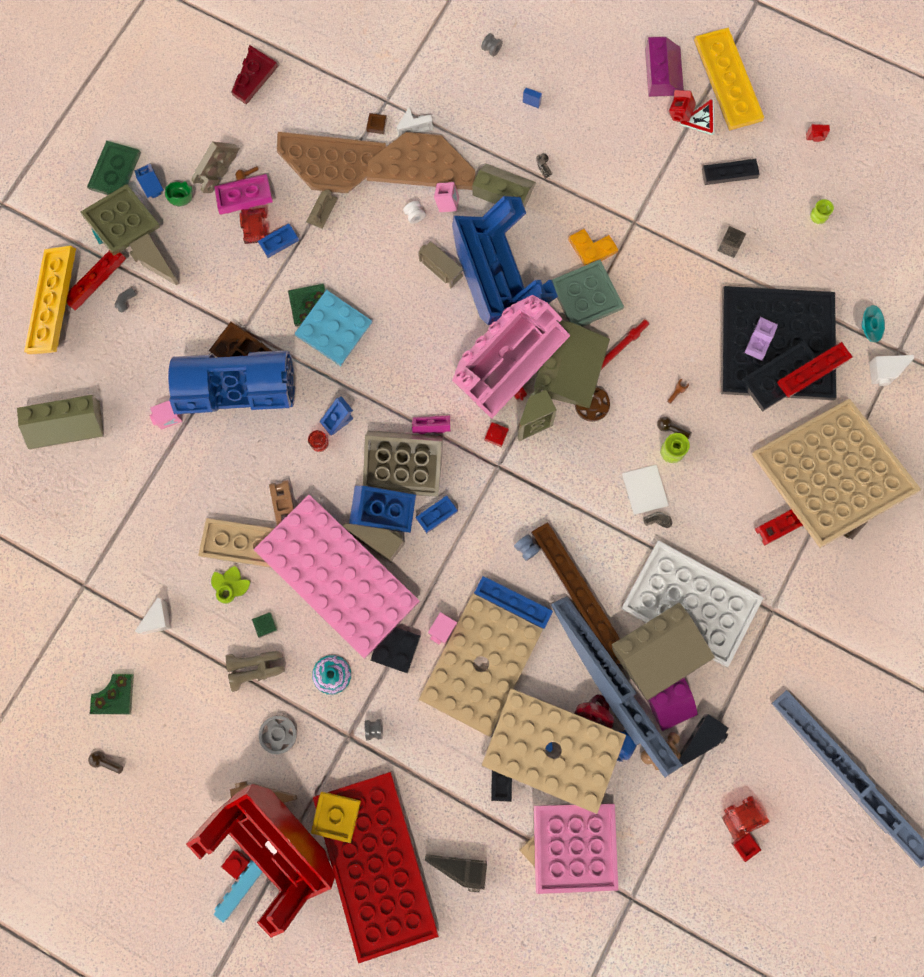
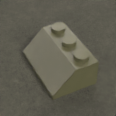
(495, 183)
(537, 415)

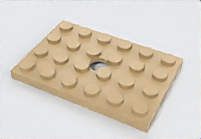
(474, 695)
(586, 756)

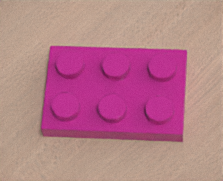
(243, 194)

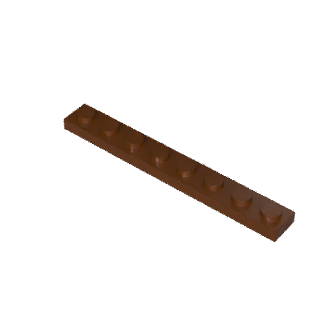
(576, 587)

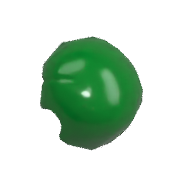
(178, 193)

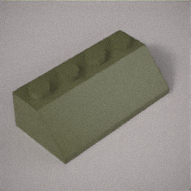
(60, 421)

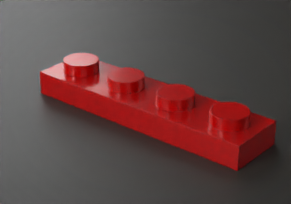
(93, 279)
(815, 369)

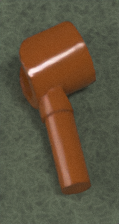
(240, 174)
(679, 389)

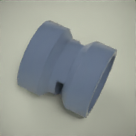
(527, 547)

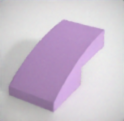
(761, 338)

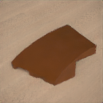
(235, 343)

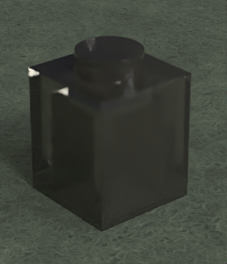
(731, 242)

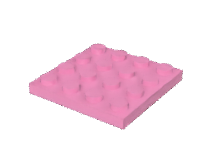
(575, 849)

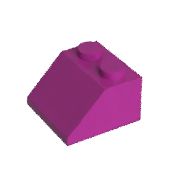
(673, 705)

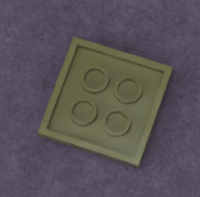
(119, 219)

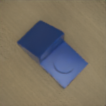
(337, 416)

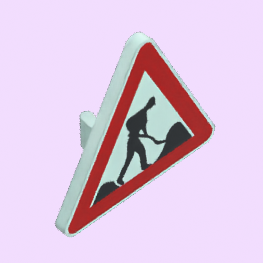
(702, 118)

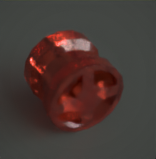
(315, 442)

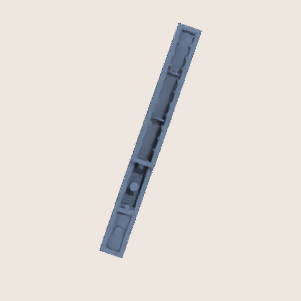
(615, 687)
(851, 777)

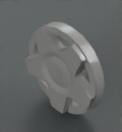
(277, 735)

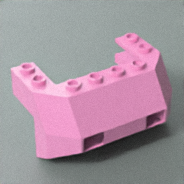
(509, 353)

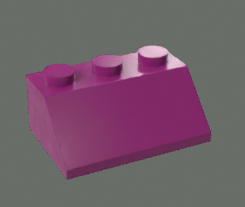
(663, 67)

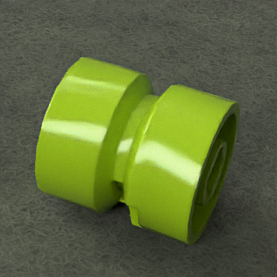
(675, 448)

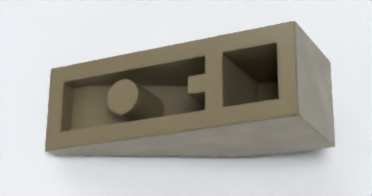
(151, 258)
(380, 540)

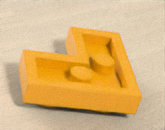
(589, 251)

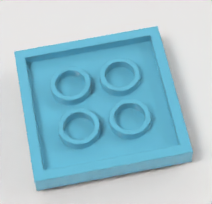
(333, 328)

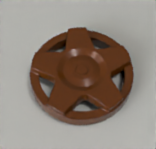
(596, 406)

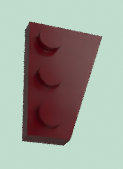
(254, 73)

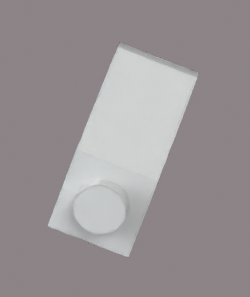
(887, 368)

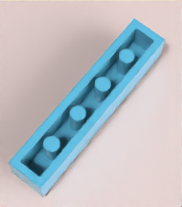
(238, 891)

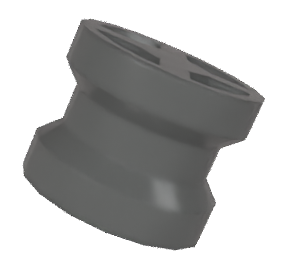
(491, 44)
(373, 729)

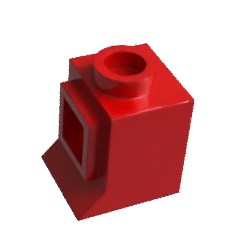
(681, 110)

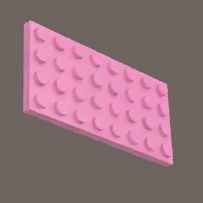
(336, 576)

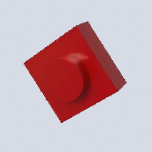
(817, 132)
(496, 434)
(235, 864)

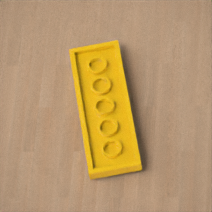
(729, 79)
(50, 300)

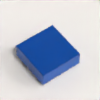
(532, 97)

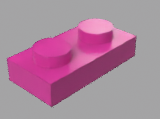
(431, 424)

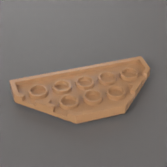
(327, 161)
(420, 161)

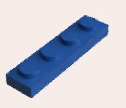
(513, 602)

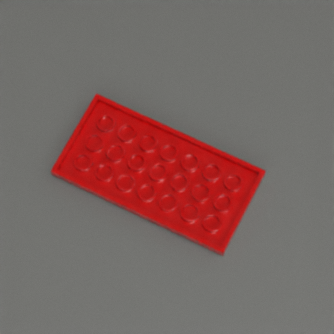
(380, 874)

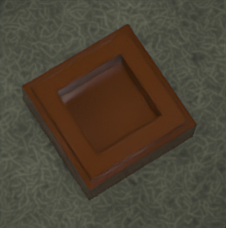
(376, 123)

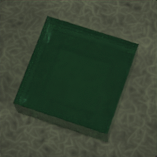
(264, 625)

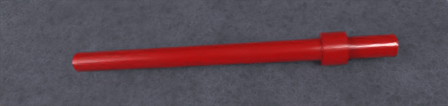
(631, 336)

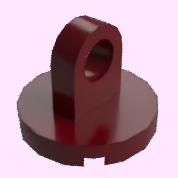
(595, 712)

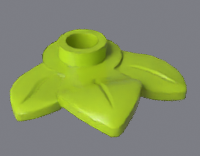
(230, 582)

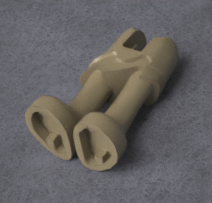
(262, 672)

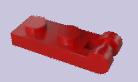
(780, 526)

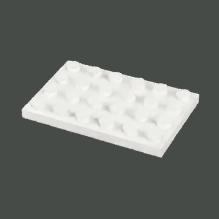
(714, 602)

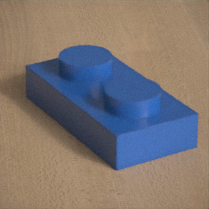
(278, 240)
(436, 514)

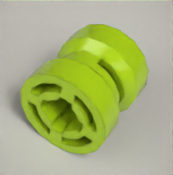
(821, 211)

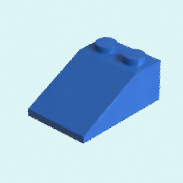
(382, 509)

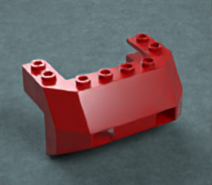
(276, 845)

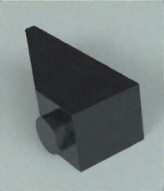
(705, 737)

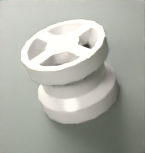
(414, 212)

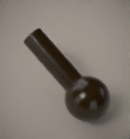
(665, 424)
(98, 759)

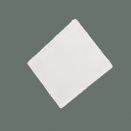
(645, 489)

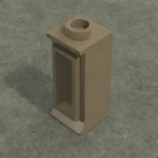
(440, 264)

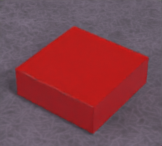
(746, 847)

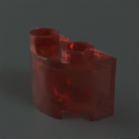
(253, 224)
(744, 818)

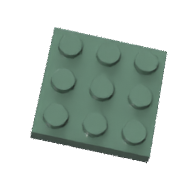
(587, 294)

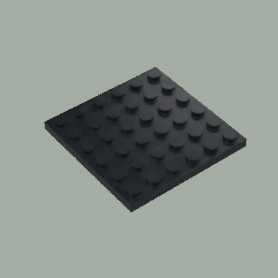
(799, 316)

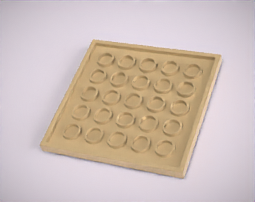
(835, 472)

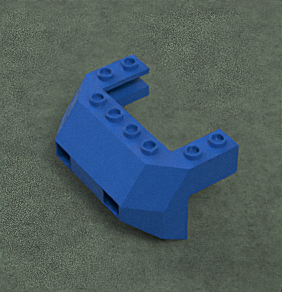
(490, 263)

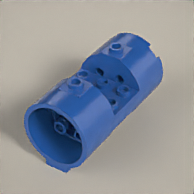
(218, 383)

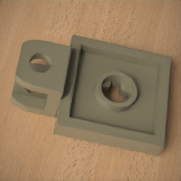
(214, 165)

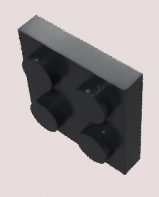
(397, 650)

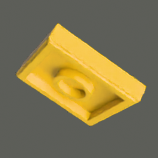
(335, 817)

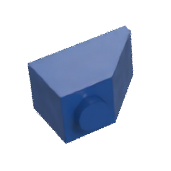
(149, 181)

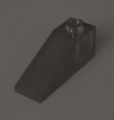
(466, 872)

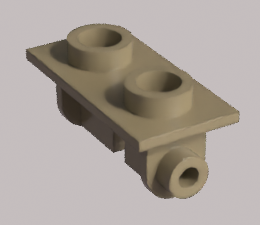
(322, 209)

